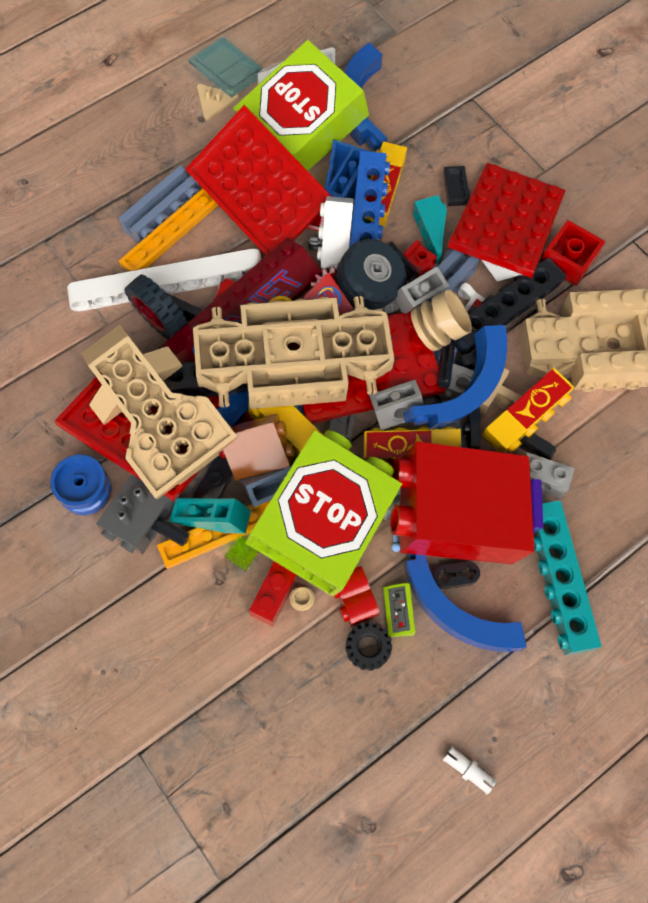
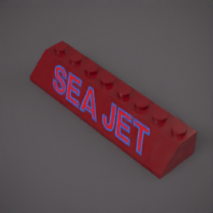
(282, 272)

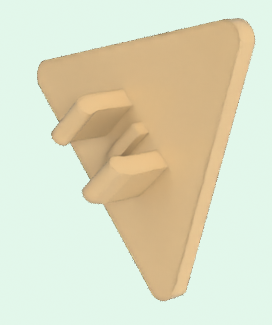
(213, 100)

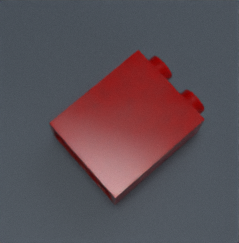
(463, 504)

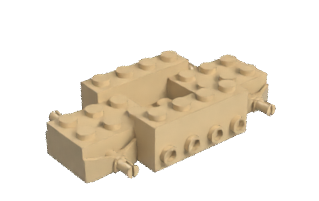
(580, 337)
(277, 377)

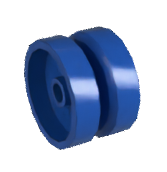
(81, 485)

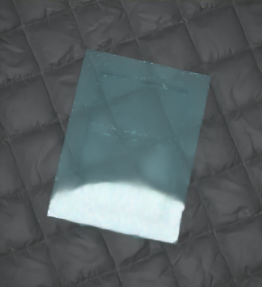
(226, 66)

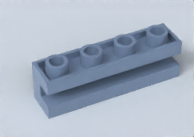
(158, 204)
(457, 269)

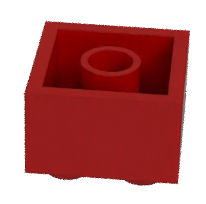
(574, 251)

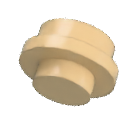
(302, 598)

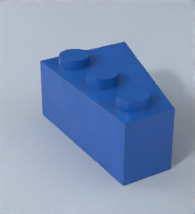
(343, 170)

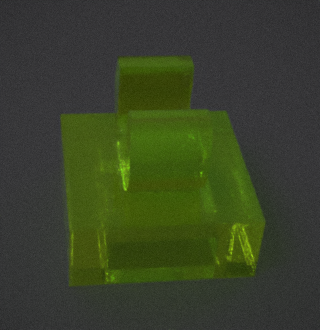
(241, 554)

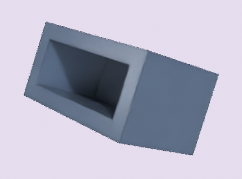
(263, 486)

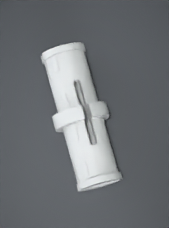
(469, 770)

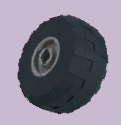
(372, 272)

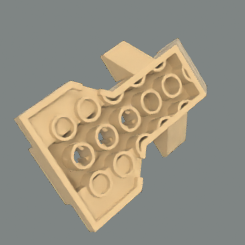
(132, 386)

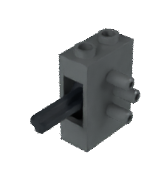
(138, 516)

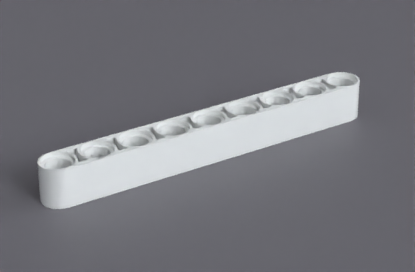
(171, 278)

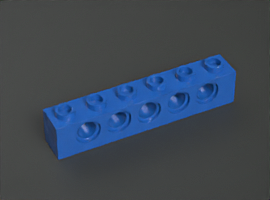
(369, 164)

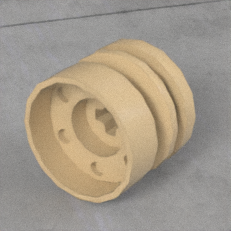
(441, 320)

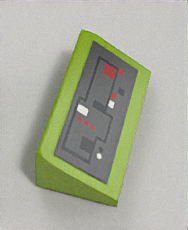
(399, 610)

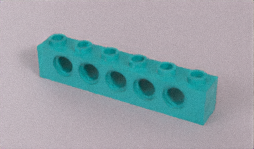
(560, 540)

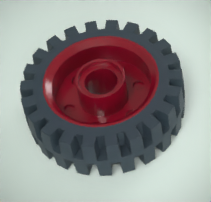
(155, 306)

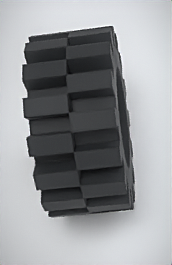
(368, 630)

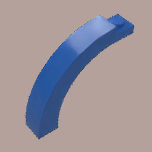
(360, 69)
(490, 364)
(456, 622)

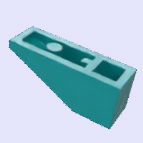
(430, 220)
(211, 514)

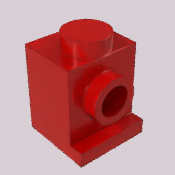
(420, 258)

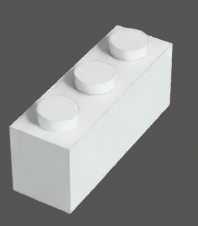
(335, 231)

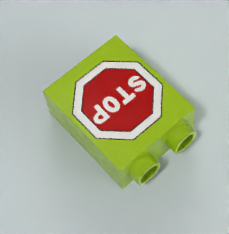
(307, 104)
(325, 512)

